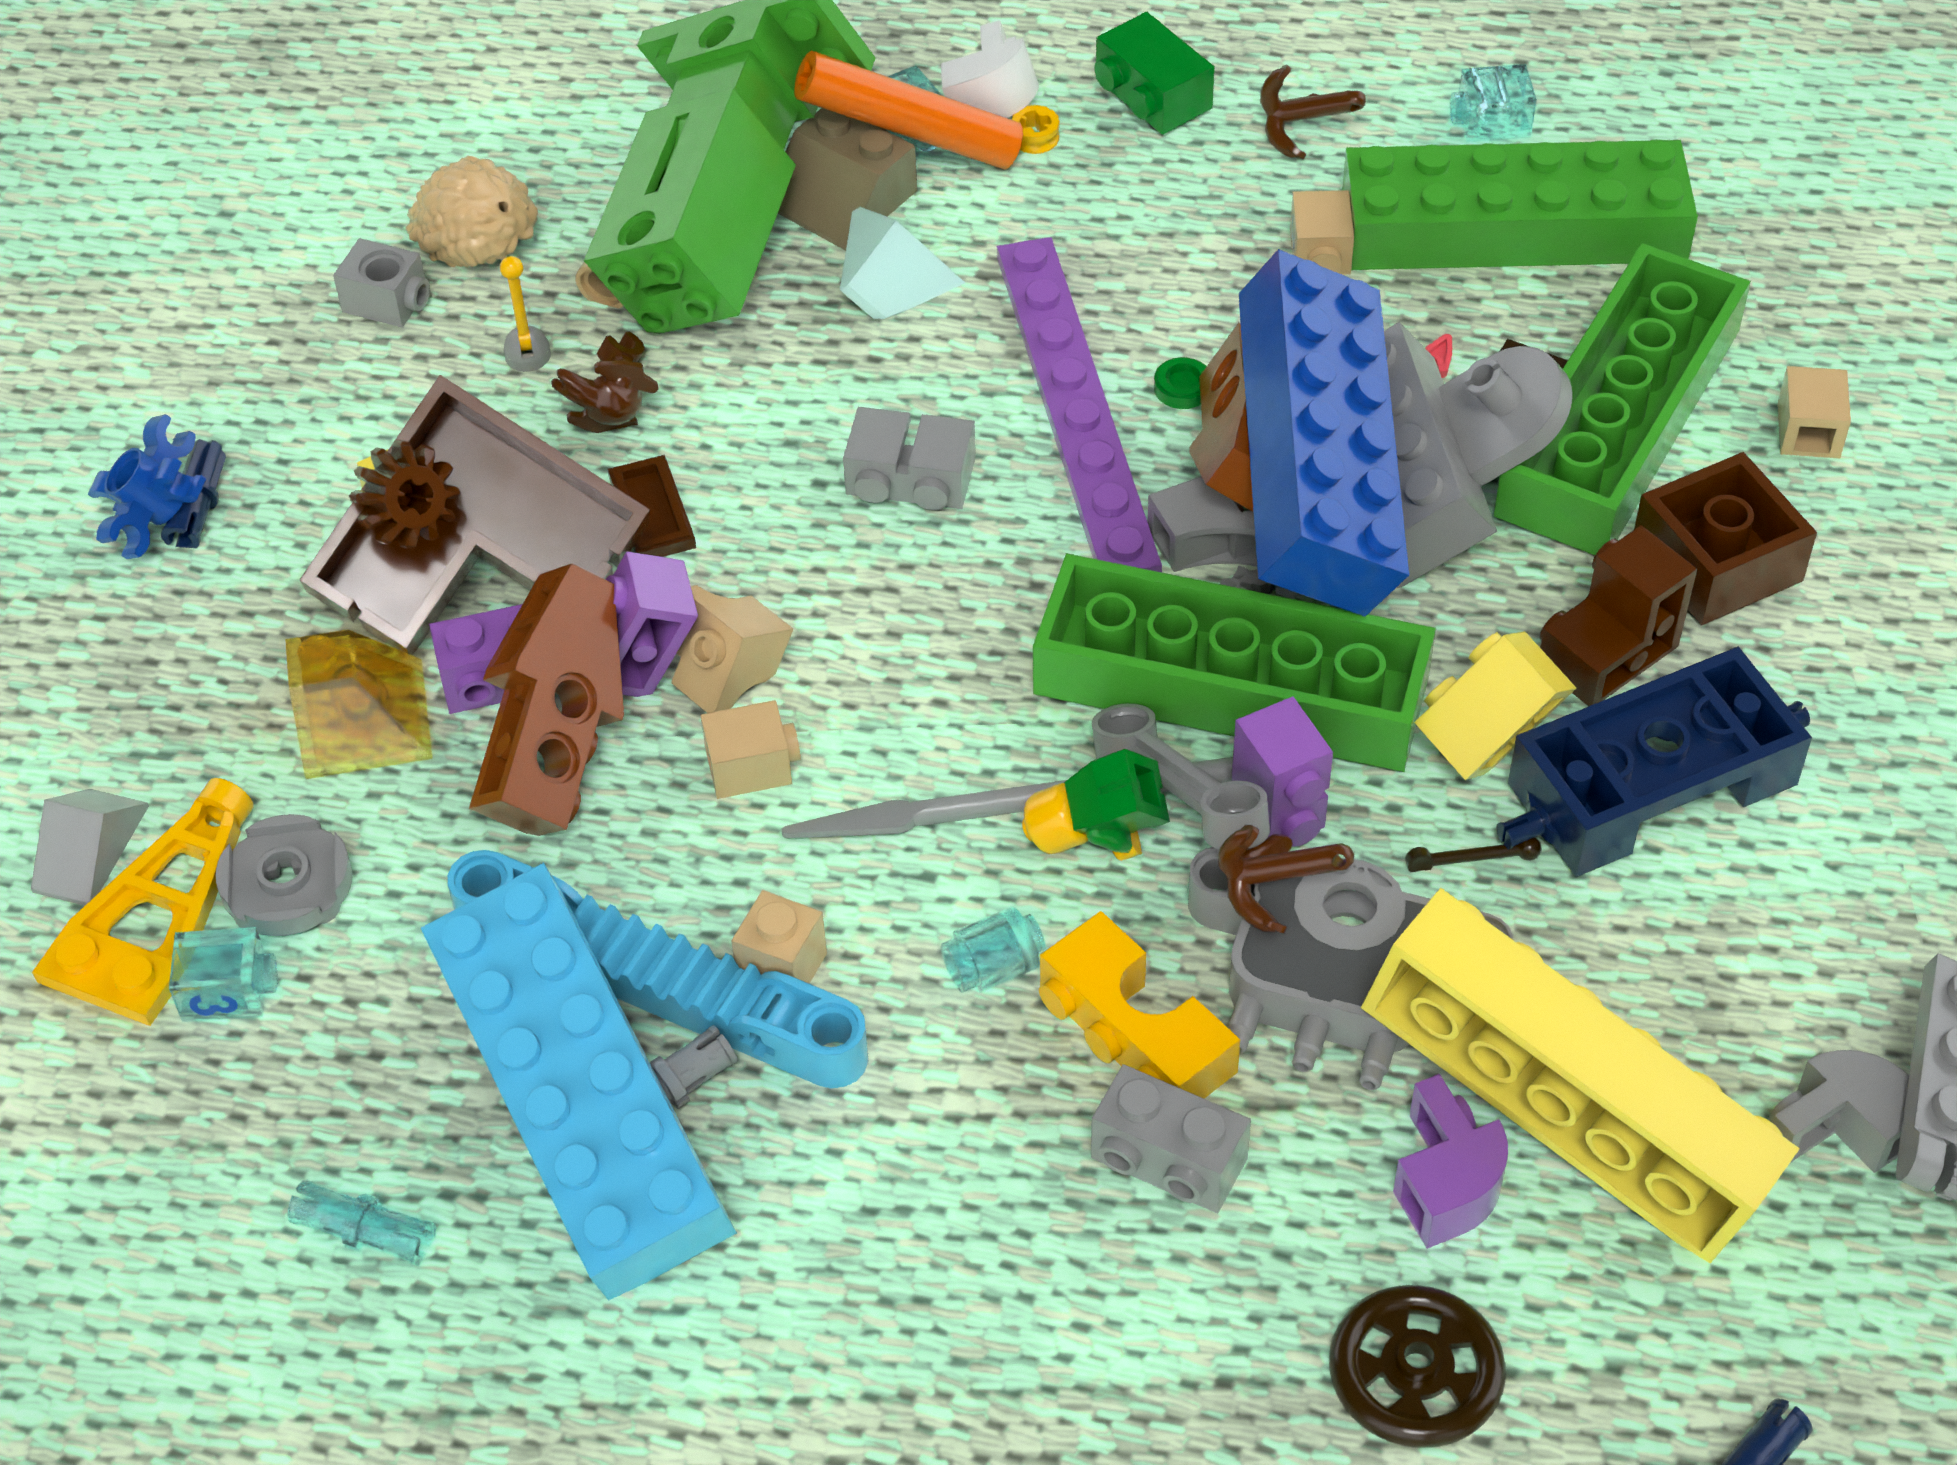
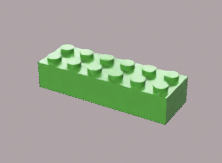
(1517, 203)
(1631, 396)
(1224, 651)

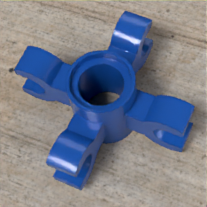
(146, 486)

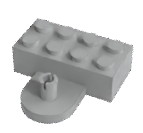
(1464, 436)

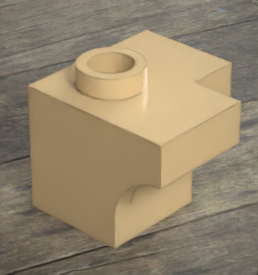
(728, 649)

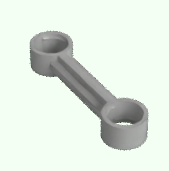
(1222, 806)

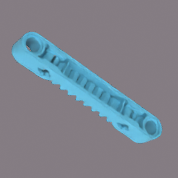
(756, 1013)

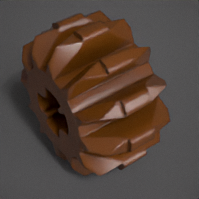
(382, 494)

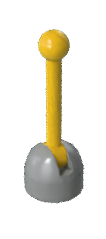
(522, 337)

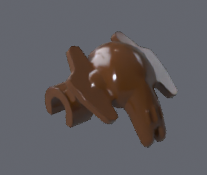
(616, 395)

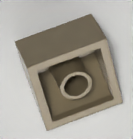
(845, 168)

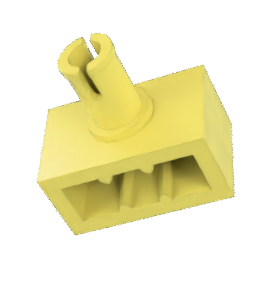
(1492, 702)

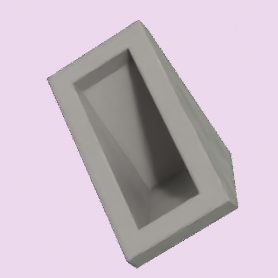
(82, 842)

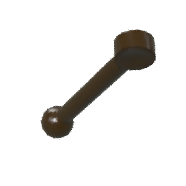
(1421, 858)

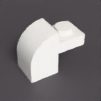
(993, 79)

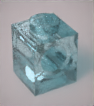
(1494, 103)

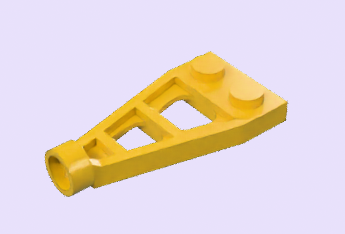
(121, 975)

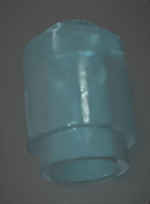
(993, 950)

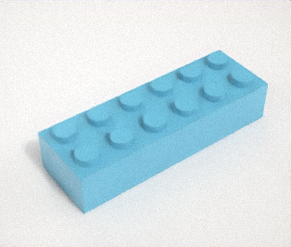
(577, 1083)

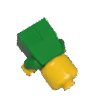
(1099, 804)

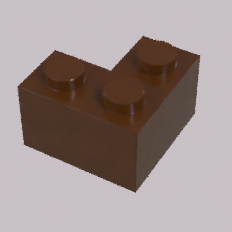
(1626, 620)

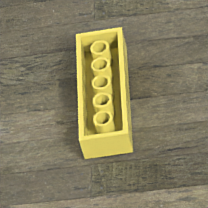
(1577, 1076)

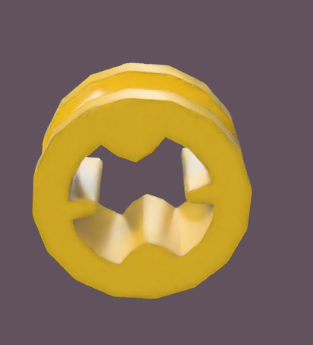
(1046, 123)

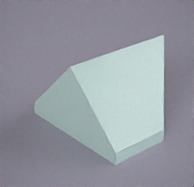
(889, 267)

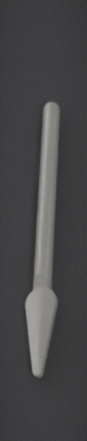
(902, 815)

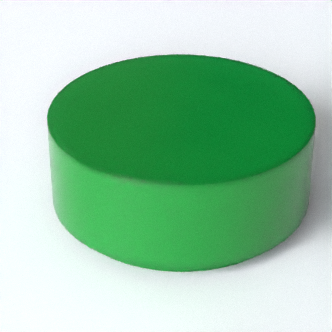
(1179, 382)

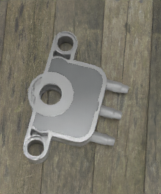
(1319, 968)

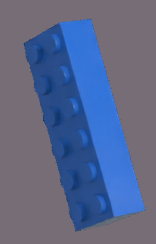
(1321, 435)

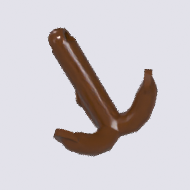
(1300, 108)
(1271, 863)

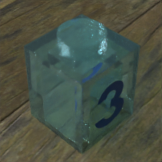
(221, 974)

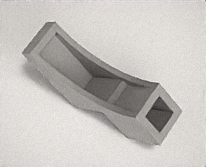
(1201, 527)

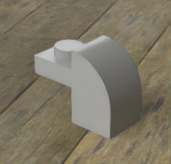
(1850, 1096)

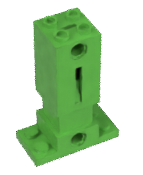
(713, 161)

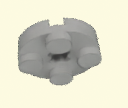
(291, 906)

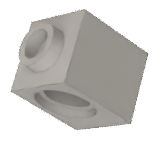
(381, 283)

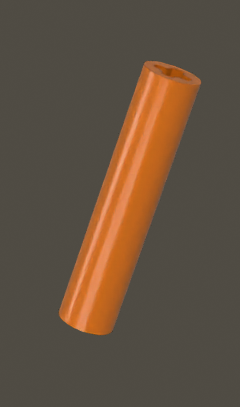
(907, 110)

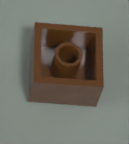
(1733, 531)

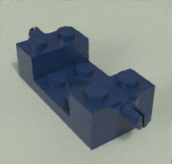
(1597, 778)

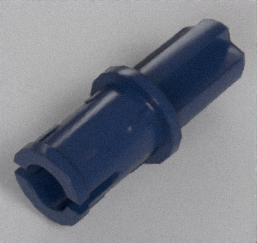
(204, 460)

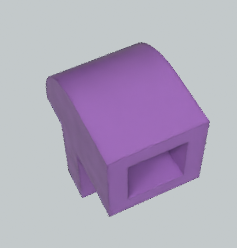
(1459, 1174)

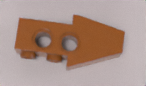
(1223, 443)
(563, 646)

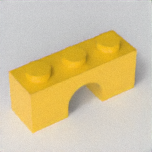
(1090, 981)

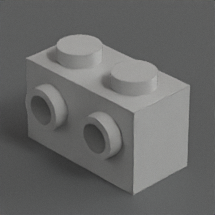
(1170, 1138)

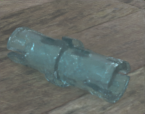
(361, 1222)

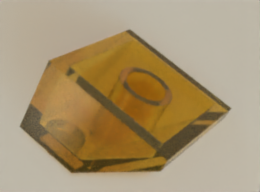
(356, 703)

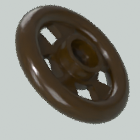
(1407, 1419)

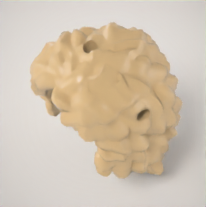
(471, 213)

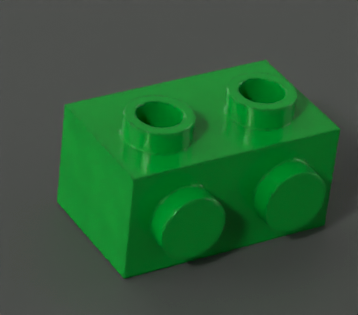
(1154, 72)

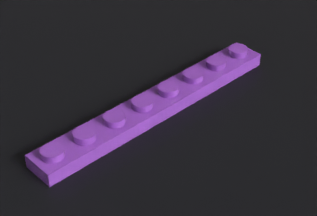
(1076, 406)

